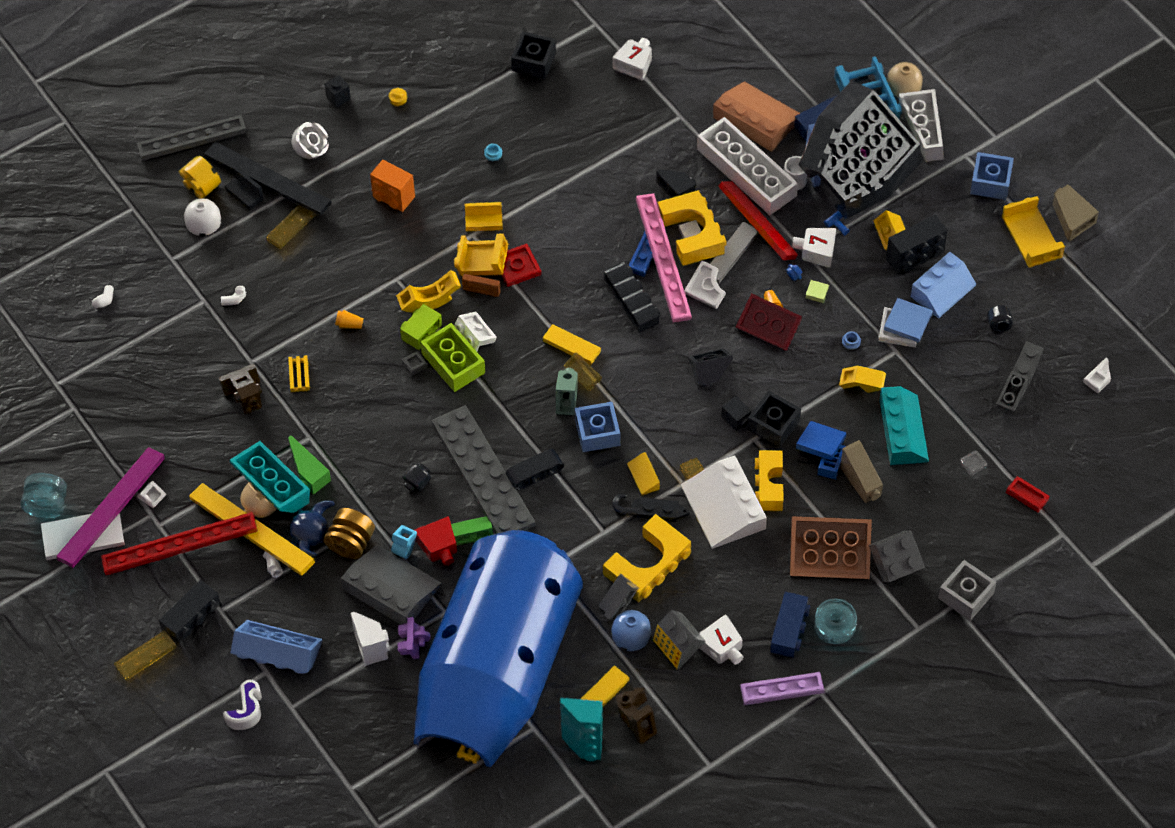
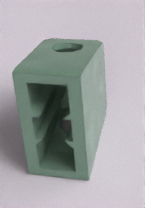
(566, 382)

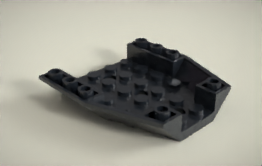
(835, 144)

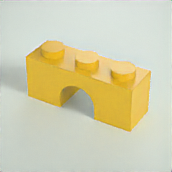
(769, 466)

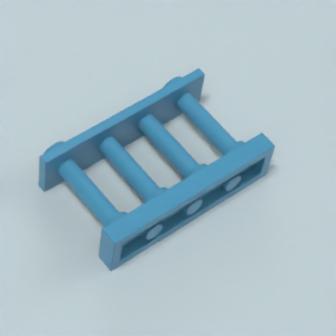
(842, 79)

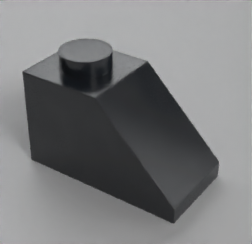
(675, 182)

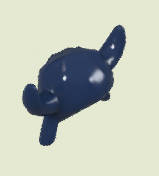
(310, 527)

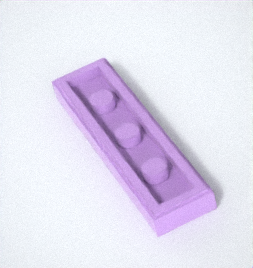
(782, 688)

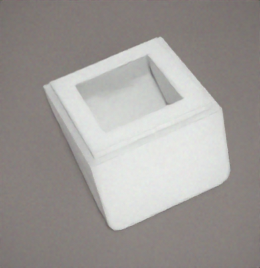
(151, 494)

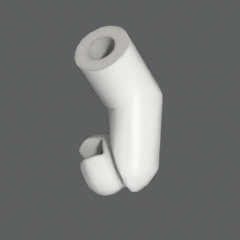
(236, 298)
(104, 299)

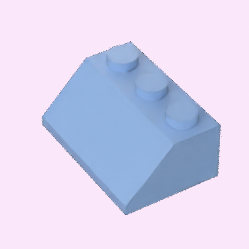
(943, 285)

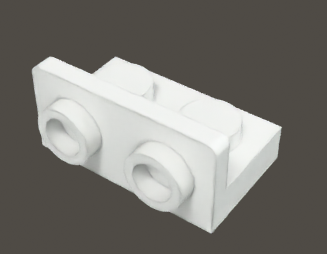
(474, 330)

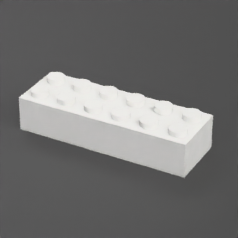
(747, 166)

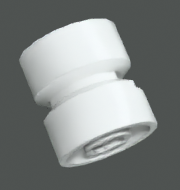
(793, 169)

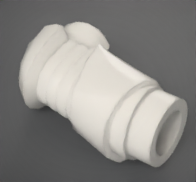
(273, 565)

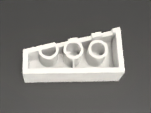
(923, 119)

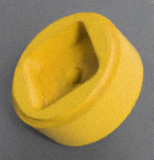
(397, 97)

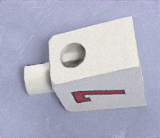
(633, 58)
(817, 245)
(722, 641)

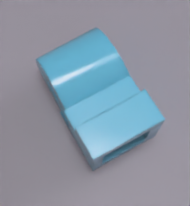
(403, 546)

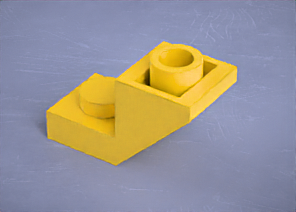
(867, 378)

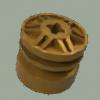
(349, 533)

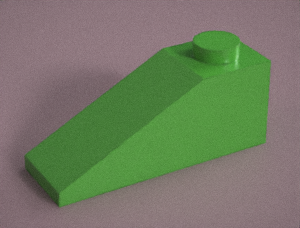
(309, 469)

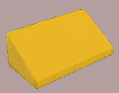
(644, 474)

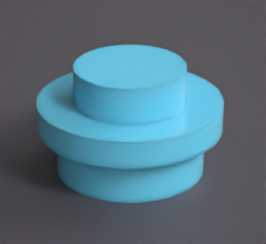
(493, 152)

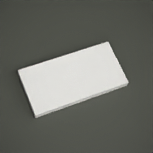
(59, 532)

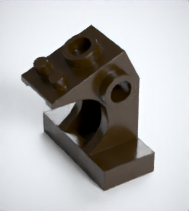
(245, 392)
(634, 718)

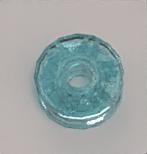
(835, 610)

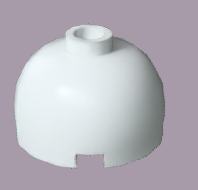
(310, 140)
(202, 217)

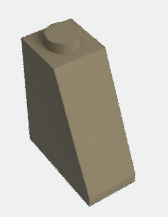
(1073, 212)
(861, 472)

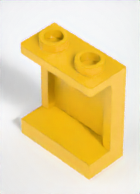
(481, 256)

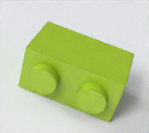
(420, 326)

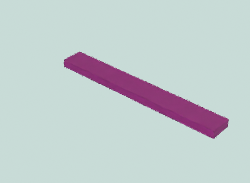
(110, 507)

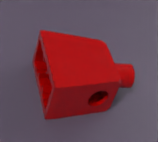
(437, 541)

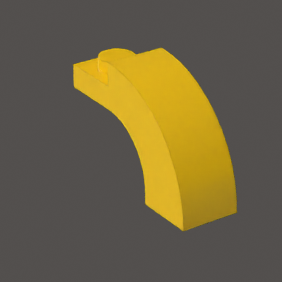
(431, 295)

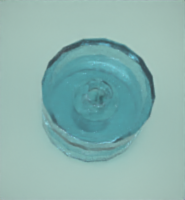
(43, 495)

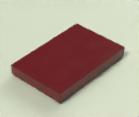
(769, 322)

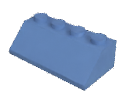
(275, 646)

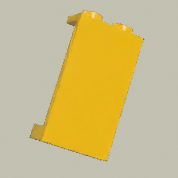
(1031, 232)

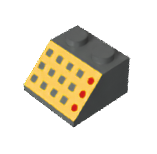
(677, 638)

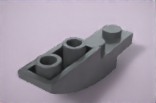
(1020, 376)

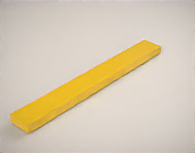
(264, 538)

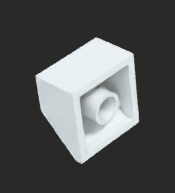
(370, 639)

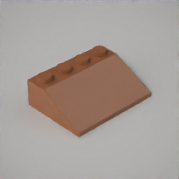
(755, 115)
(830, 547)

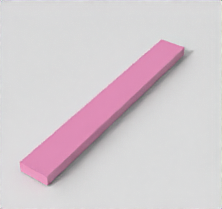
(663, 258)

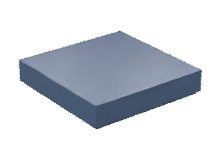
(908, 320)

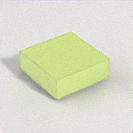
(817, 291)

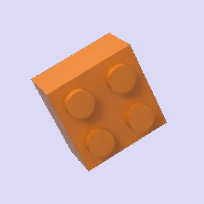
(392, 185)

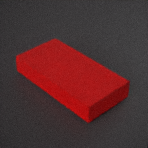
(1027, 494)

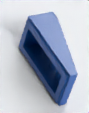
(830, 472)

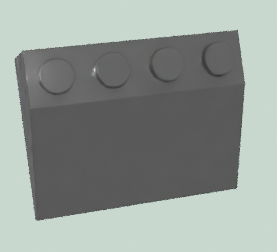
(389, 584)

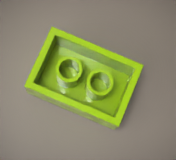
(453, 357)

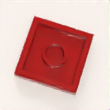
(520, 266)

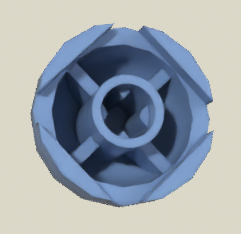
(631, 630)

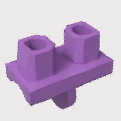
(415, 636)

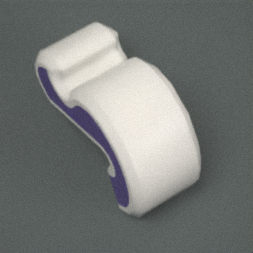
(251, 711)

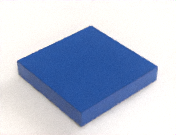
(821, 440)

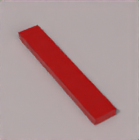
(758, 220)

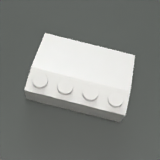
(724, 503)

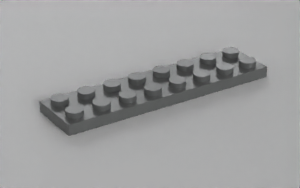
(482, 471)

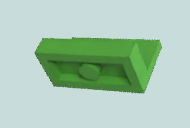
(471, 530)

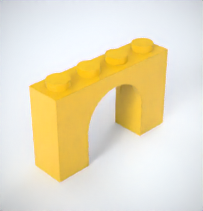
(689, 208)
(673, 548)

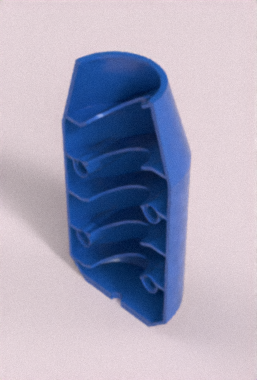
(496, 642)

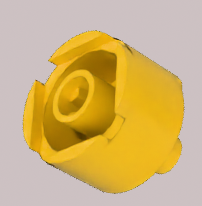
(199, 176)

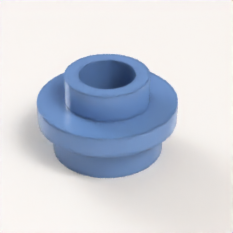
(851, 336)

